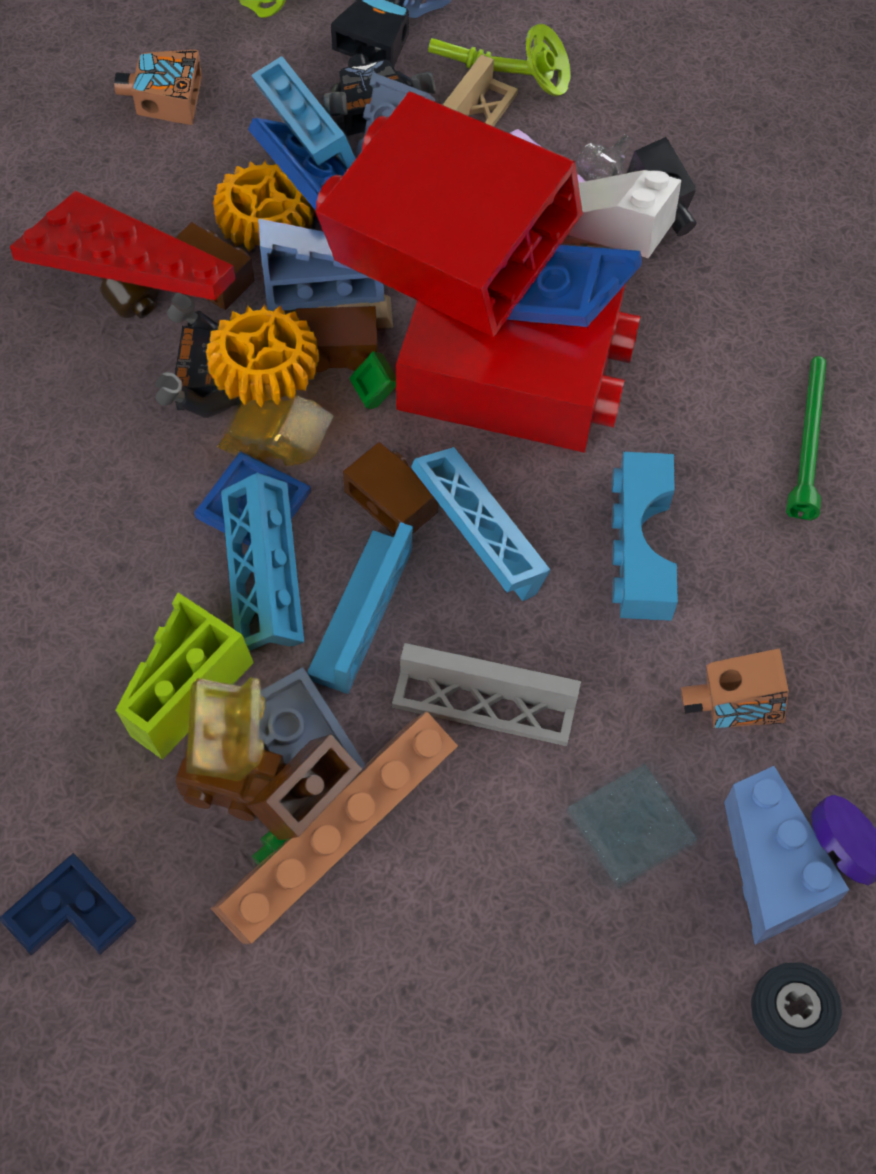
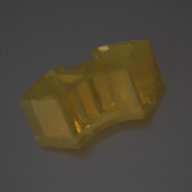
(278, 432)

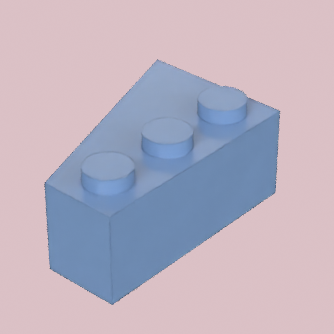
(303, 271)

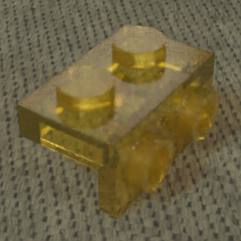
(224, 729)

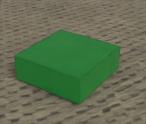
(373, 380)

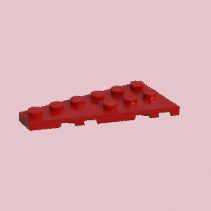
(108, 244)

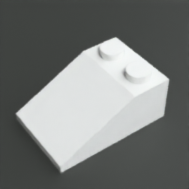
(628, 210)

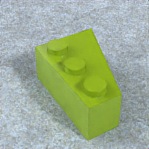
(185, 649)

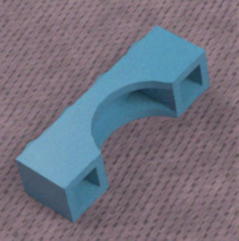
(646, 580)

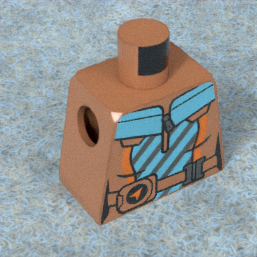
(164, 85)
(741, 691)

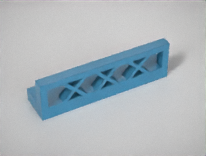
(303, 113)
(482, 522)
(268, 557)
(361, 609)

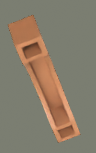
(365, 801)

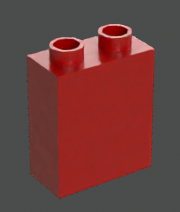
(450, 211)
(522, 382)

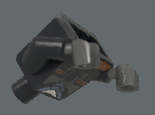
(355, 90)
(192, 384)

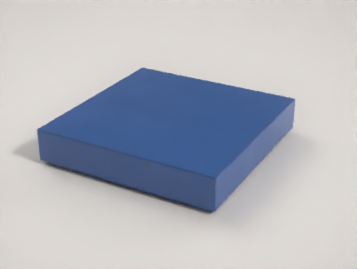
(243, 466)

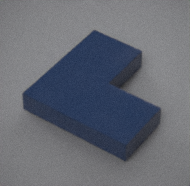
(65, 896)

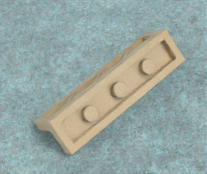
(473, 88)

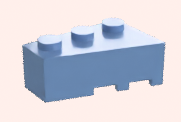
(778, 856)

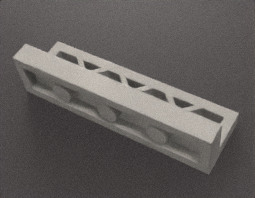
(489, 679)

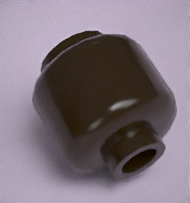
(129, 298)

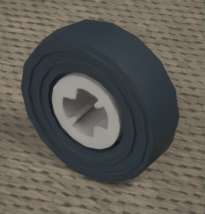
(794, 1032)

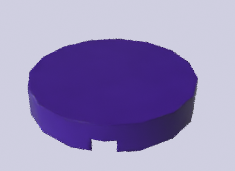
(849, 834)

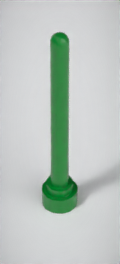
(805, 496)

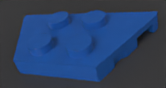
(576, 285)

